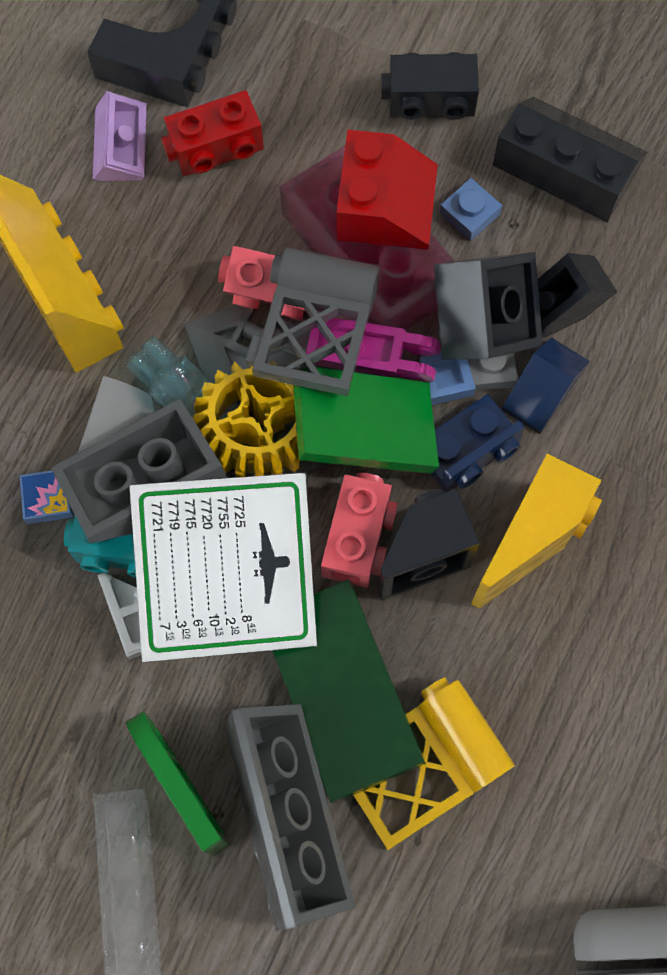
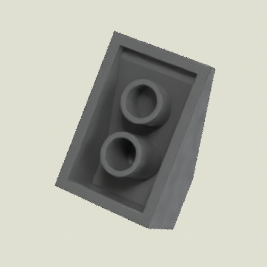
(150, 451)

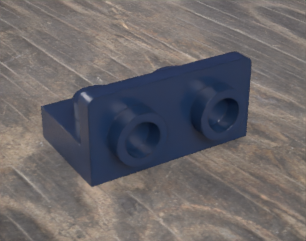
(473, 441)

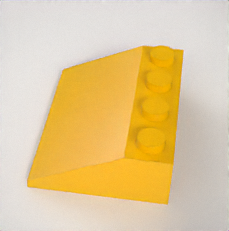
(54, 278)

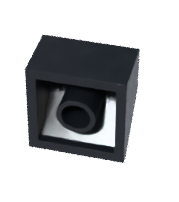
(488, 306)
(430, 544)

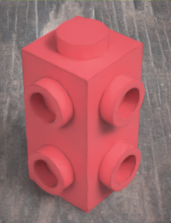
(248, 280)
(357, 528)

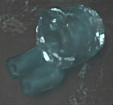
(167, 375)

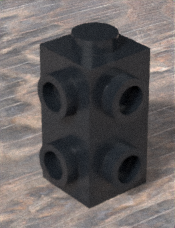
(431, 85)

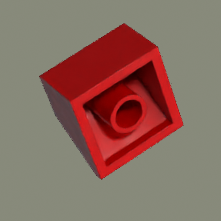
(385, 192)

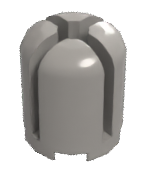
(622, 936)

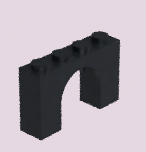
(162, 63)

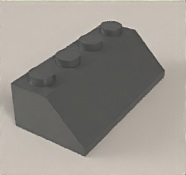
(288, 815)

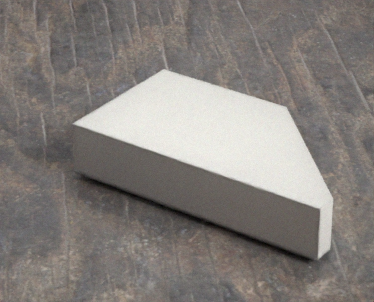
(124, 609)

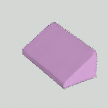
(119, 139)

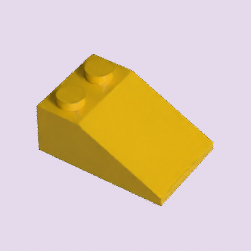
(553, 510)

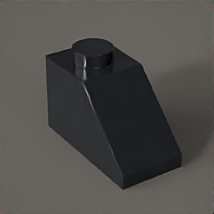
(572, 291)

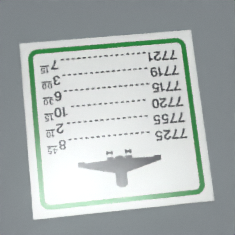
(223, 566)

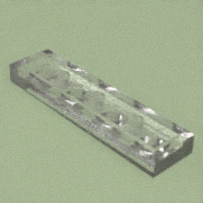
(126, 883)

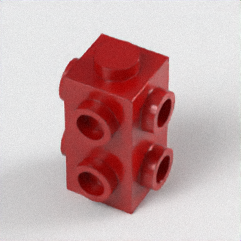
(213, 134)

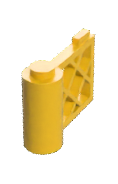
(462, 745)

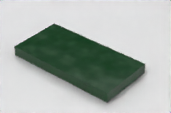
(348, 699)

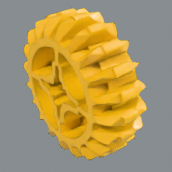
(269, 403)

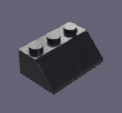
(567, 157)

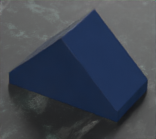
(544, 384)

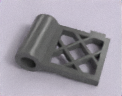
(323, 285)

